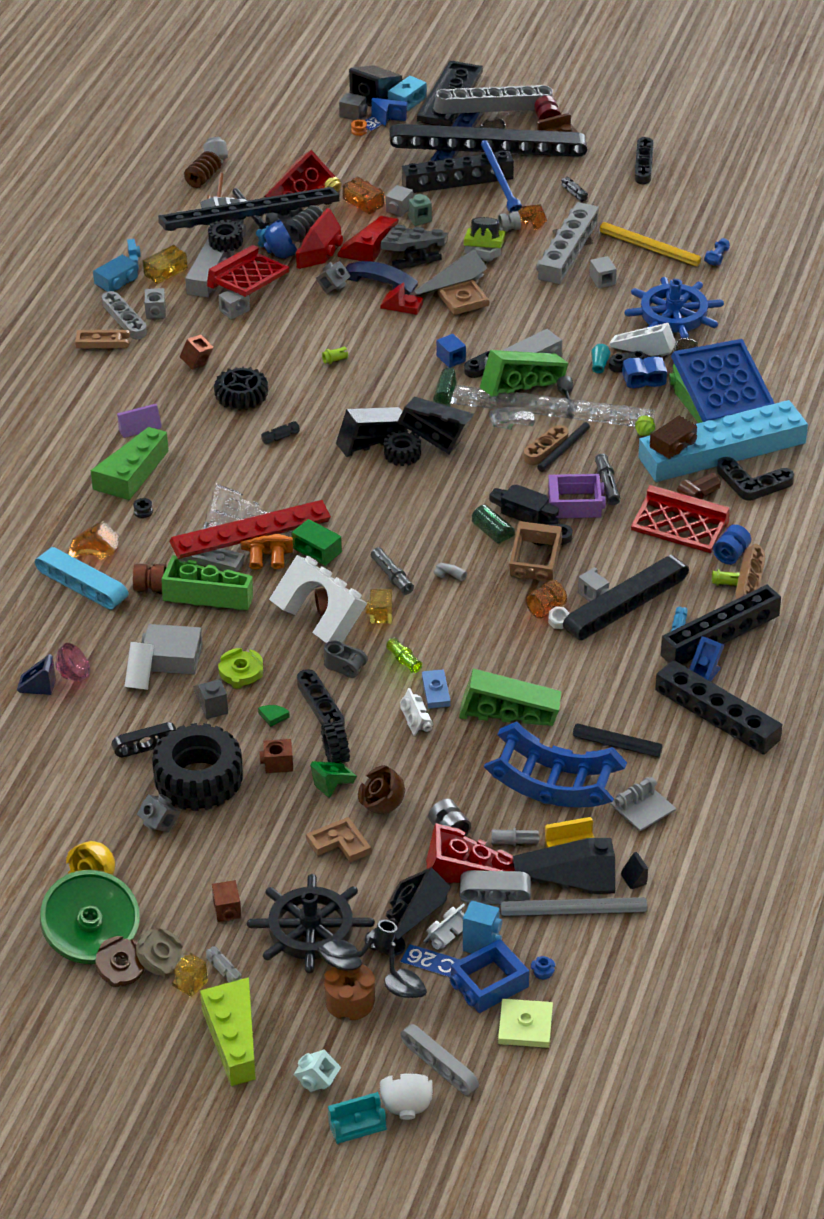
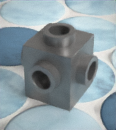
(333, 277)
(158, 813)

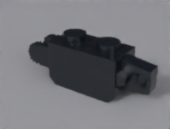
(525, 505)

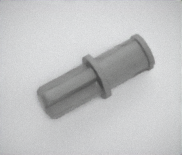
(514, 837)

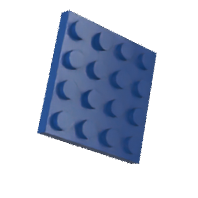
(721, 379)

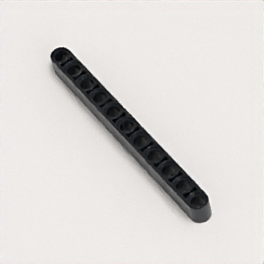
(511, 140)

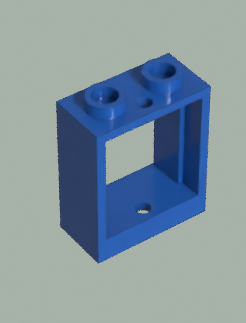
(506, 960)

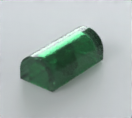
(445, 387)
(492, 524)

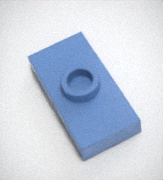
(435, 689)

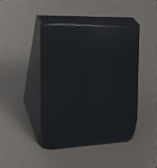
(635, 872)

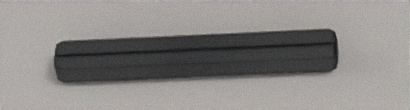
(617, 740)

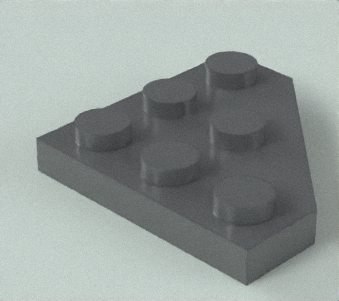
(401, 238)

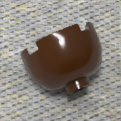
(382, 790)

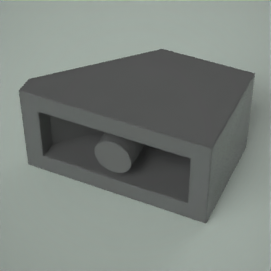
(212, 698)

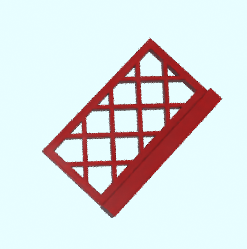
(227, 272)
(686, 507)

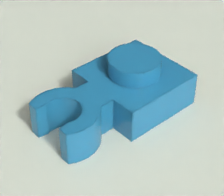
(133, 251)

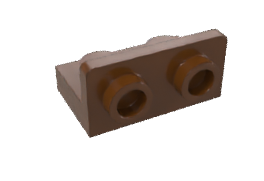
(558, 123)

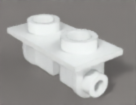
(415, 712)
(440, 932)

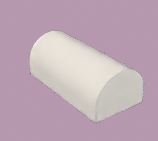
(139, 665)

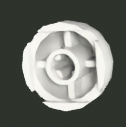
(406, 1095)

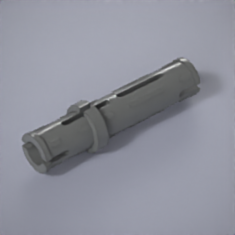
(606, 475)
(402, 583)

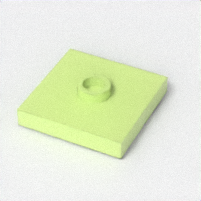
(525, 1023)

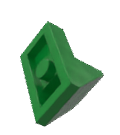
(328, 775)

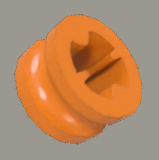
(359, 127)

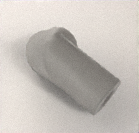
(450, 569)

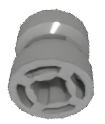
(509, 221)

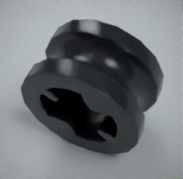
(143, 508)

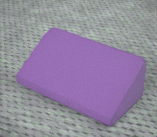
(137, 420)

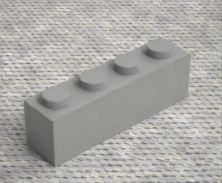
(539, 343)

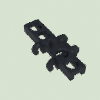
(423, 258)

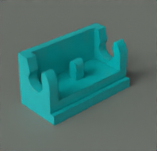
(356, 1118)

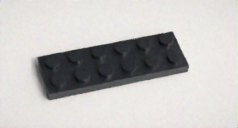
(455, 76)

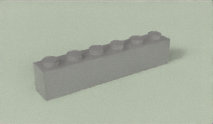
(208, 257)

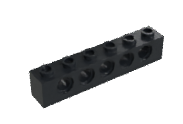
(455, 172)
(722, 624)
(718, 707)

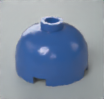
(279, 241)

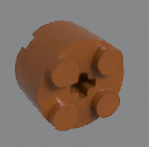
(349, 992)

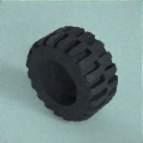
(197, 787)

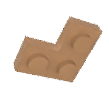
(341, 835)

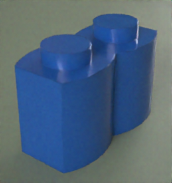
(644, 372)

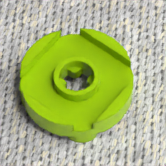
(238, 677)

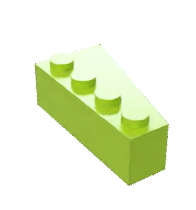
(230, 1024)

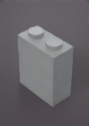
(175, 648)

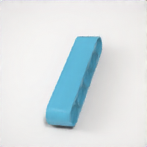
(81, 578)

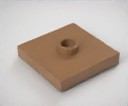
(463, 297)

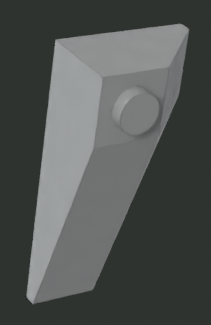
(463, 269)

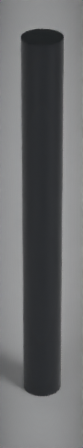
(563, 447)

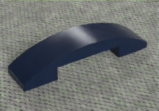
(382, 273)

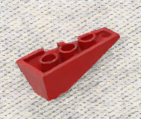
(304, 175)
(454, 854)

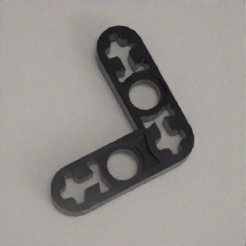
(749, 487)

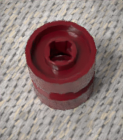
(546, 107)

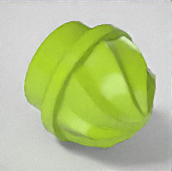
(645, 425)

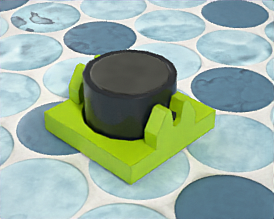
(484, 233)

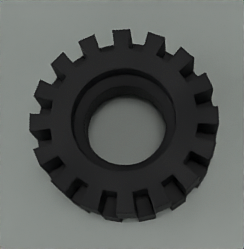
(225, 235)
(402, 448)
(335, 742)

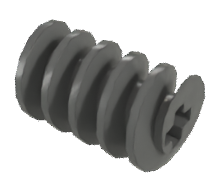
(302, 222)

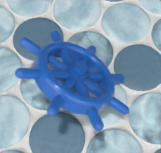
(675, 306)

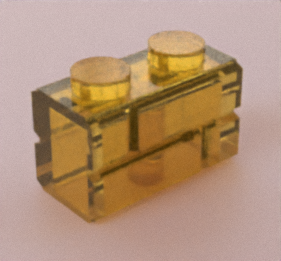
(165, 264)

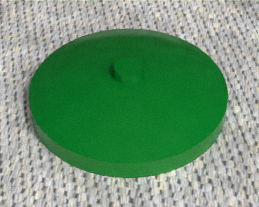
(86, 911)

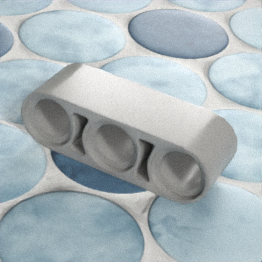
(495, 886)

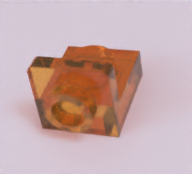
(534, 214)

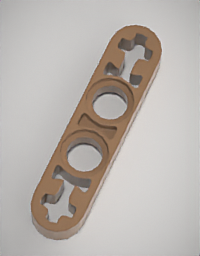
(751, 570)

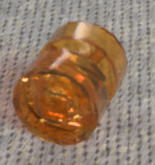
(546, 598)

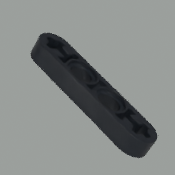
(644, 160)
(316, 703)

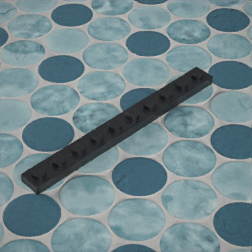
(248, 208)

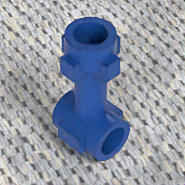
(715, 257)

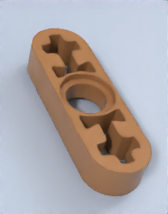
(536, 453)

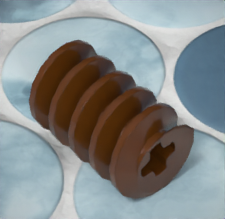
(202, 169)

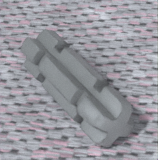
(222, 964)

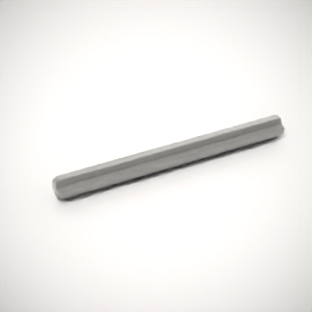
(573, 906)

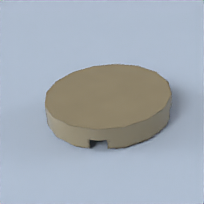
(159, 951)

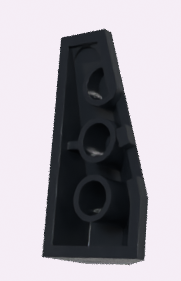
(579, 864)
(416, 899)

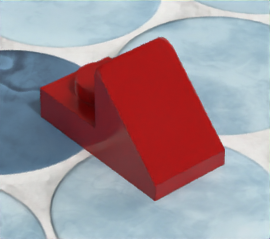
(398, 301)

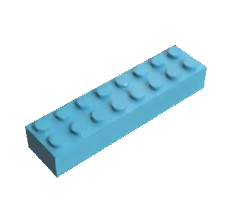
(732, 436)

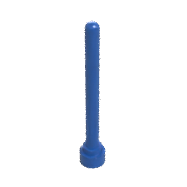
(513, 203)

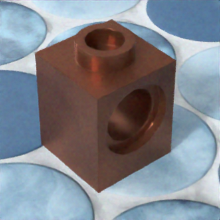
(196, 352)
(277, 756)
(226, 900)

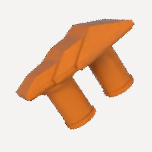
(273, 544)

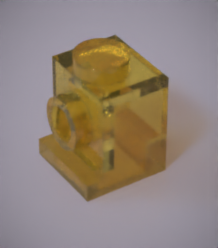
(188, 969)

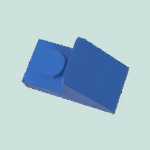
(388, 109)
(706, 658)

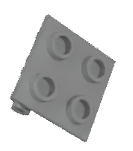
(642, 804)

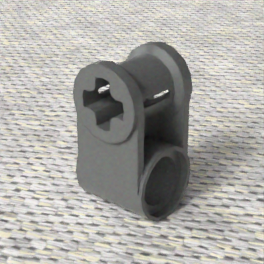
(343, 659)

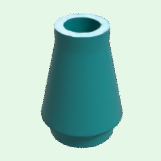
(600, 357)

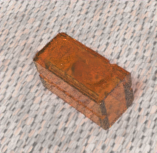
(363, 195)

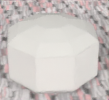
(557, 616)

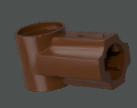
(700, 487)

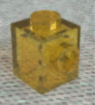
(380, 606)

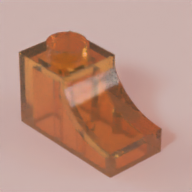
(95, 541)

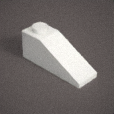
(649, 340)

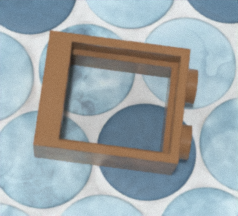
(538, 534)

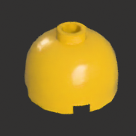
(91, 856)

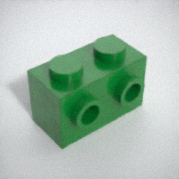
(317, 542)

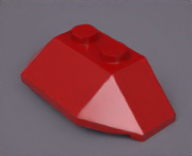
(320, 241)

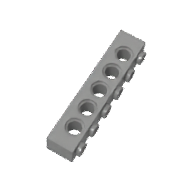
(567, 243)

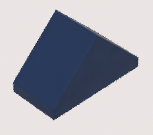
(39, 678)

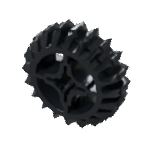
(241, 388)

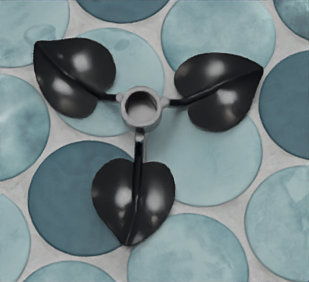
(345, 957)

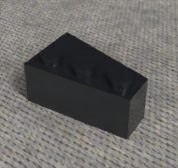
(435, 423)
(367, 428)

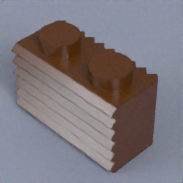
(673, 437)

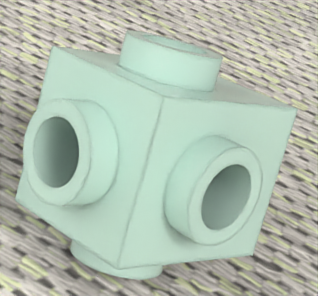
(316, 1070)

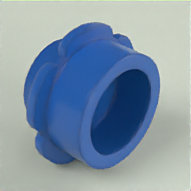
(543, 967)

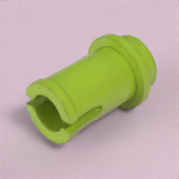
(330, 356)
(724, 578)

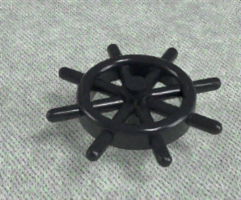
(309, 920)

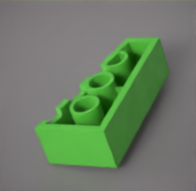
(206, 585)

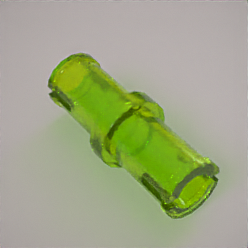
(404, 655)

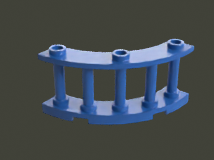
(559, 759)

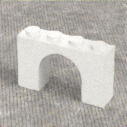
(343, 604)

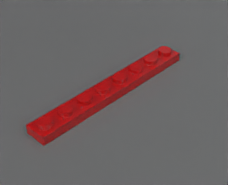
(249, 528)

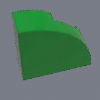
(273, 714)

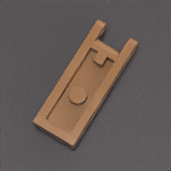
(102, 339)

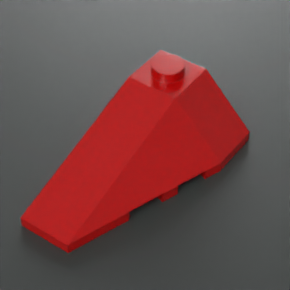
(367, 242)

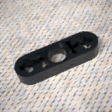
(136, 736)

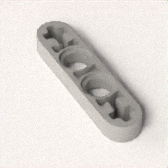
(126, 313)
(439, 1059)

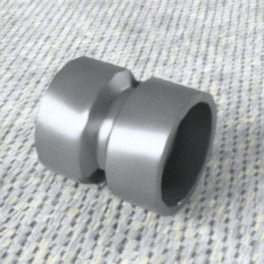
(448, 814)

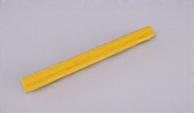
(650, 244)

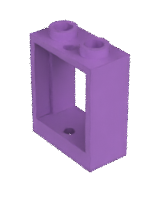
(577, 485)

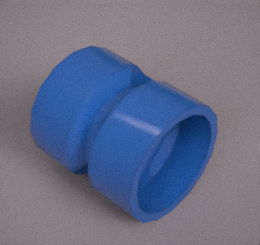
(732, 544)

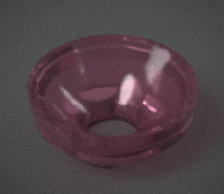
(72, 663)

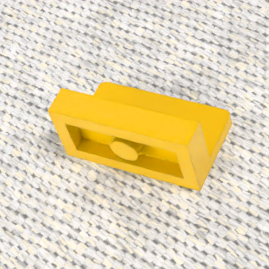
(568, 831)

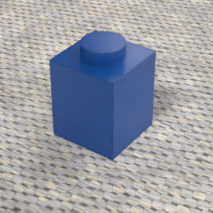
(451, 350)

